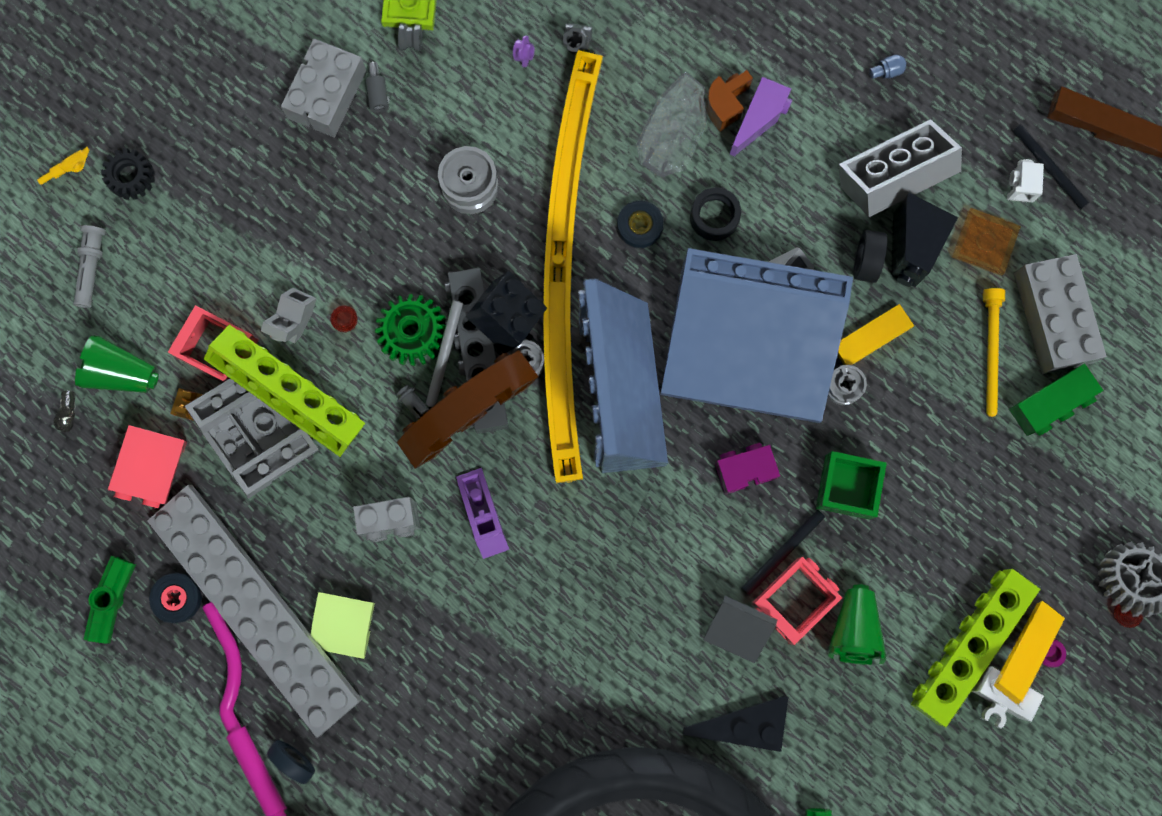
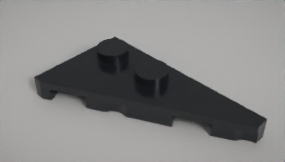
(753, 726)

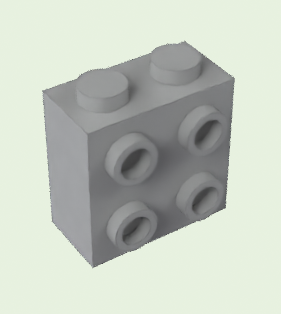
(386, 518)

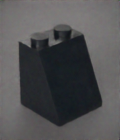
(918, 238)

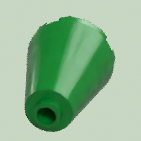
(113, 368)
(858, 629)

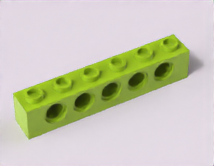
(269, 389)
(1020, 596)

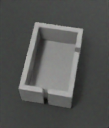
(324, 87)

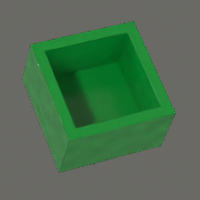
(851, 485)

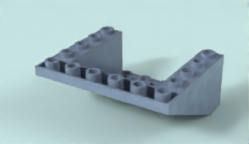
(755, 335)
(622, 379)

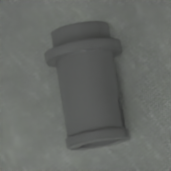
(412, 402)

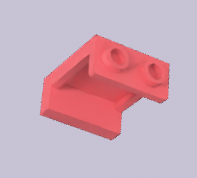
(146, 466)

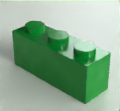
(1056, 401)

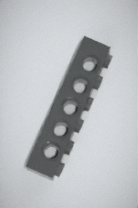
(471, 283)

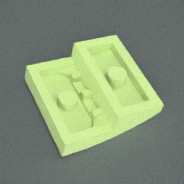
(342, 624)

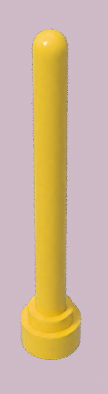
(993, 299)

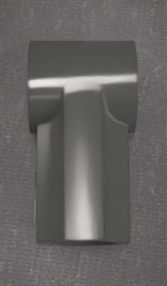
(577, 37)

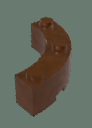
(465, 406)

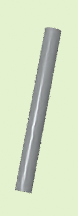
(444, 353)

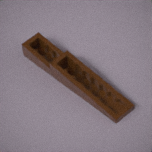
(1106, 122)

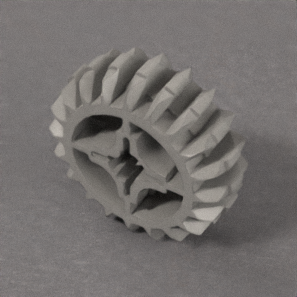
(1125, 584)

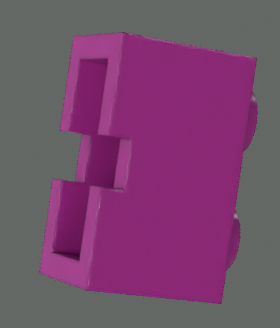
(739, 469)

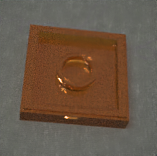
(986, 241)

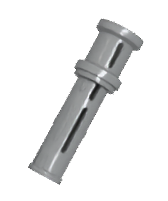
(89, 256)

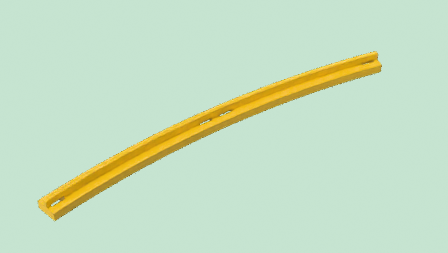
(558, 293)

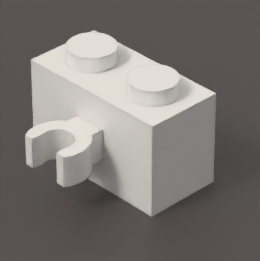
(1000, 703)

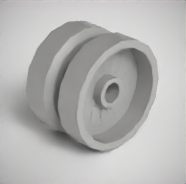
(468, 180)

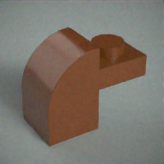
(722, 102)

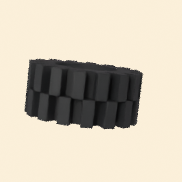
(117, 164)

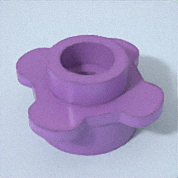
(523, 51)

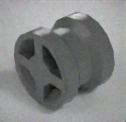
(410, 37)

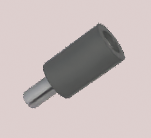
(376, 90)

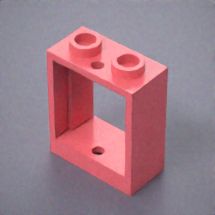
(190, 335)
(827, 588)

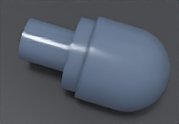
(889, 67)

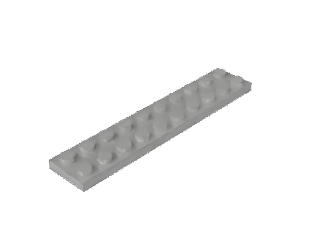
(254, 611)

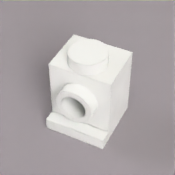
(1026, 181)

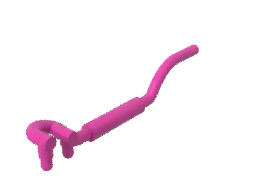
(238, 736)

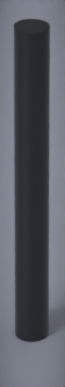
(1051, 166)
(783, 552)

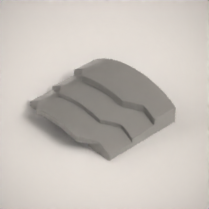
(249, 436)

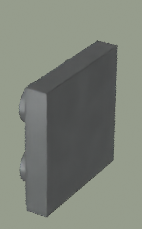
(740, 629)

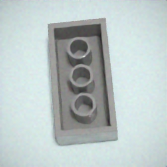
(900, 167)
(1059, 314)

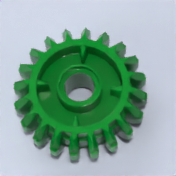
(399, 318)

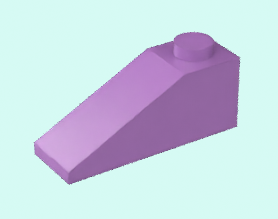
(764, 111)
(482, 513)

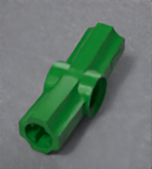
(101, 617)

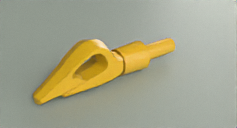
(73, 163)

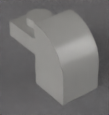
(291, 316)

